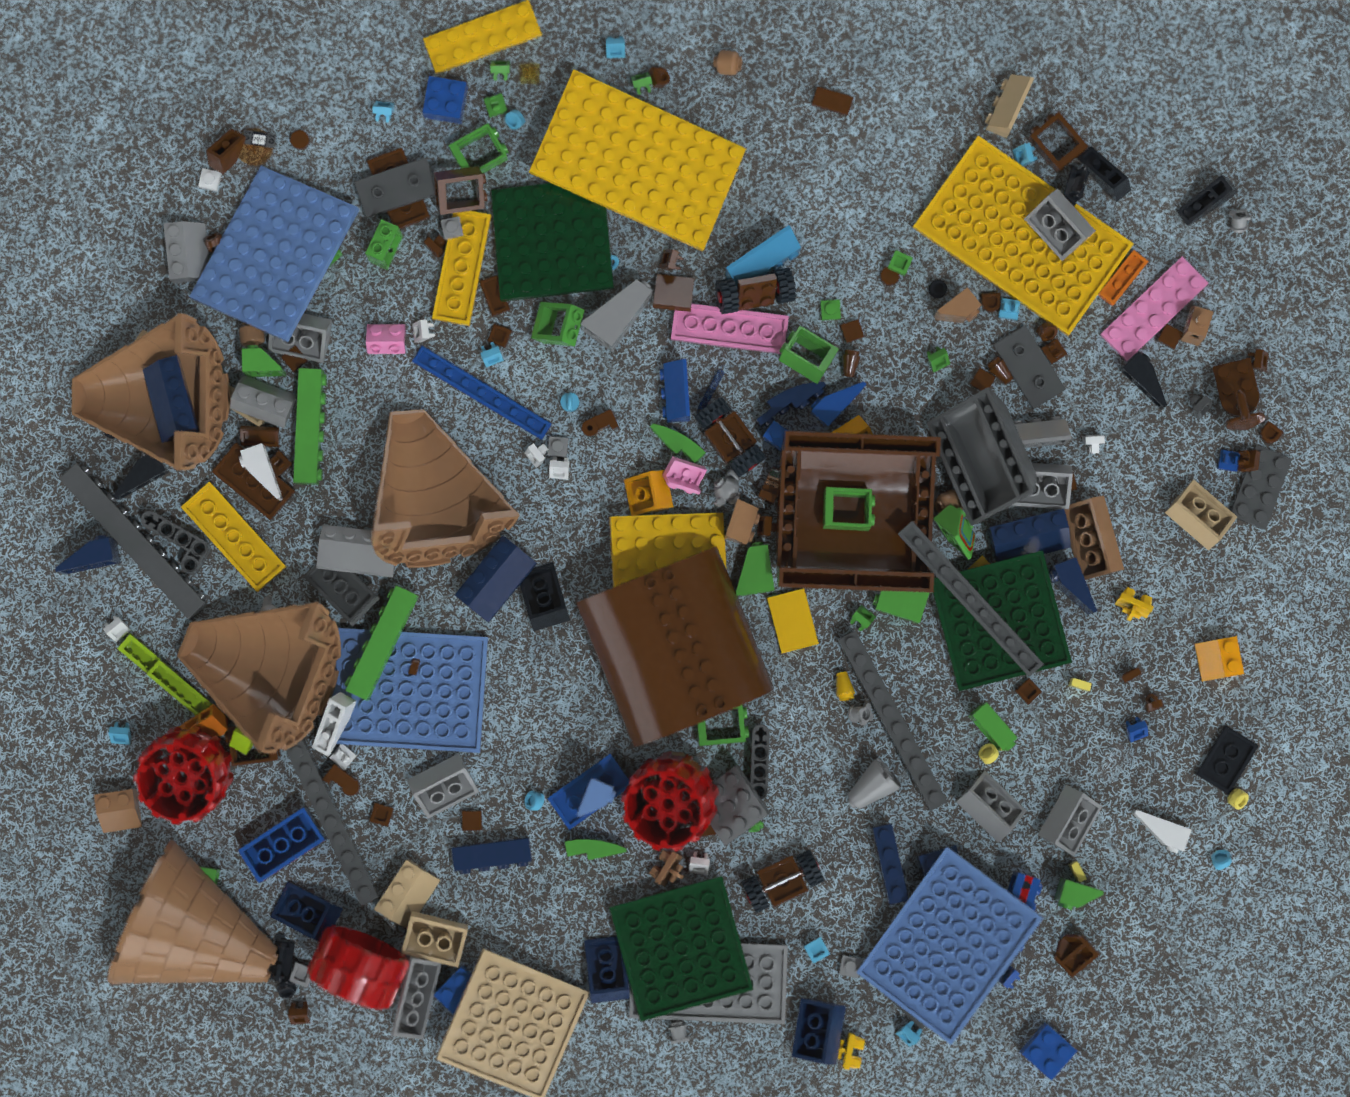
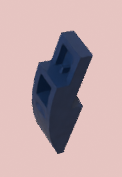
(795, 396)

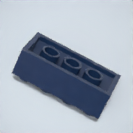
(170, 397)
(1030, 535)
(495, 579)

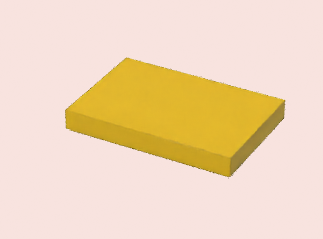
(792, 621)

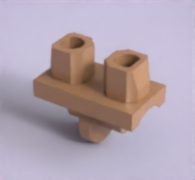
(670, 870)

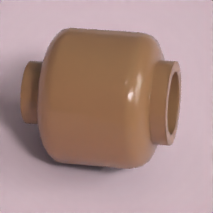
(728, 62)
(250, 335)
(947, 498)

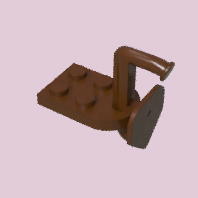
(1238, 388)

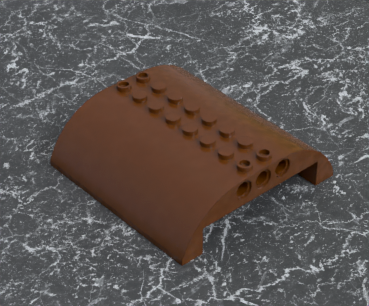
(903, 484)
(675, 647)

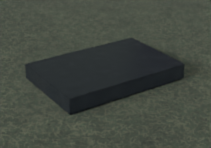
(1226, 760)

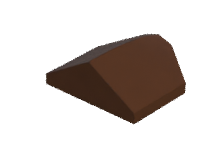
(1075, 953)

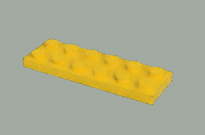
(482, 37)
(462, 270)
(233, 536)

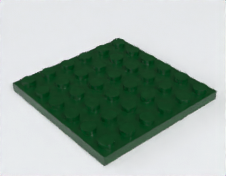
(550, 242)
(1024, 599)
(681, 948)

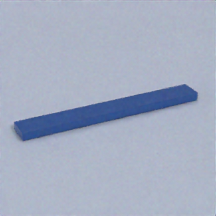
(481, 392)

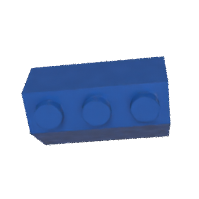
(675, 391)

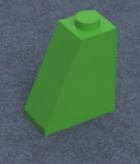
(756, 571)
(902, 604)

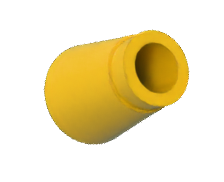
(844, 687)

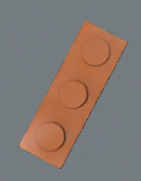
(1123, 278)

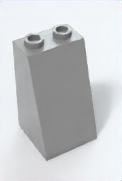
(617, 316)

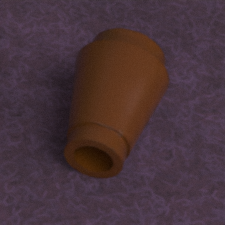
(850, 361)
(1000, 370)

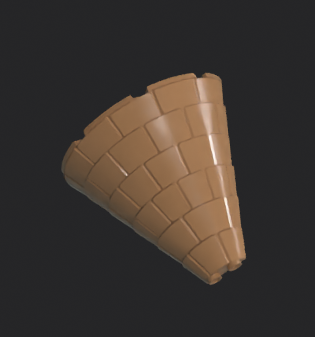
(118, 402)
(432, 497)
(267, 669)
(189, 931)

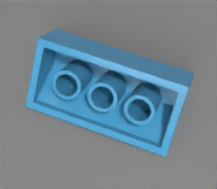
(765, 256)

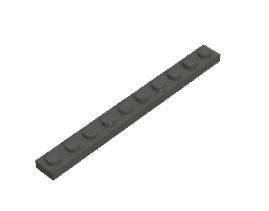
(970, 599)

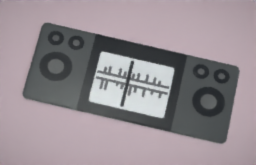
(260, 139)

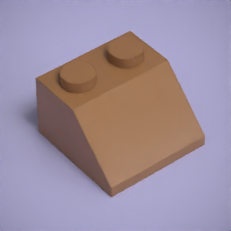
(960, 308)
(742, 522)
(118, 810)

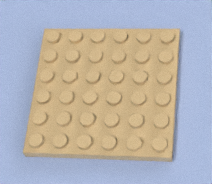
(512, 1024)

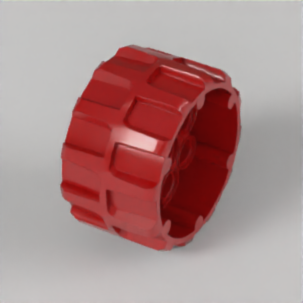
(158, 795)
(643, 819)
(357, 967)

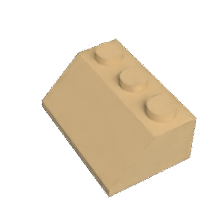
(1008, 105)
(1201, 515)
(407, 893)
(434, 939)

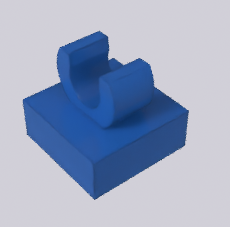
(1228, 460)
(1137, 730)
(1008, 977)

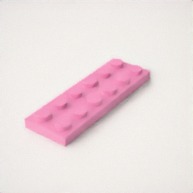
(1154, 309)
(733, 330)

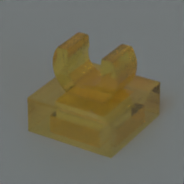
(530, 73)

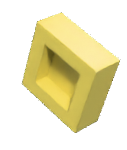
(1079, 684)
(1077, 871)

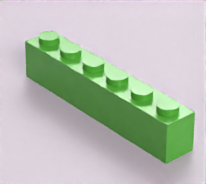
(308, 426)
(382, 642)

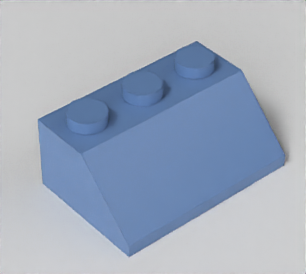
(596, 797)

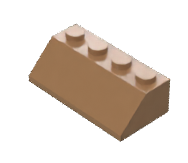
(1093, 538)

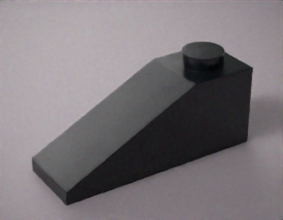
(1105, 174)
(1207, 200)
(1143, 376)
(142, 473)

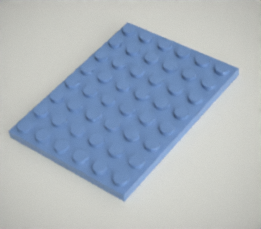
(274, 253)
(425, 711)
(949, 945)

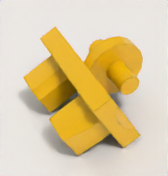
(1132, 606)
(850, 1060)

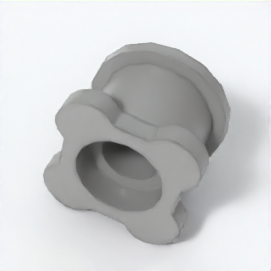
(1239, 220)
(860, 713)
(678, 1032)

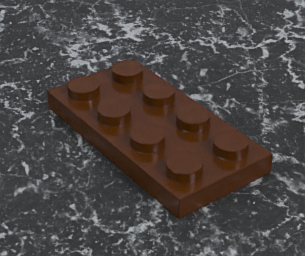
(408, 214)
(248, 487)

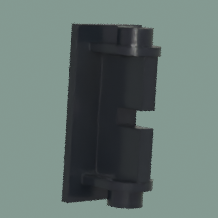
(1075, 184)
(282, 967)

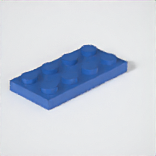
(569, 798)

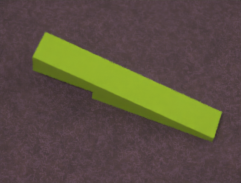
(163, 675)

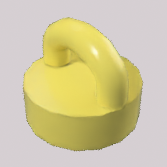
(988, 753)
(1237, 798)

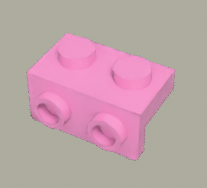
(385, 338)
(684, 475)

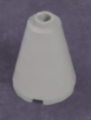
(873, 785)

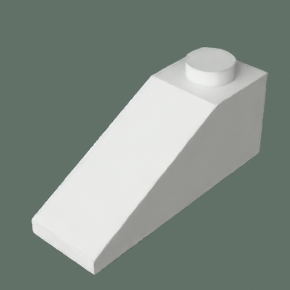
(259, 465)
(333, 722)
(1166, 832)

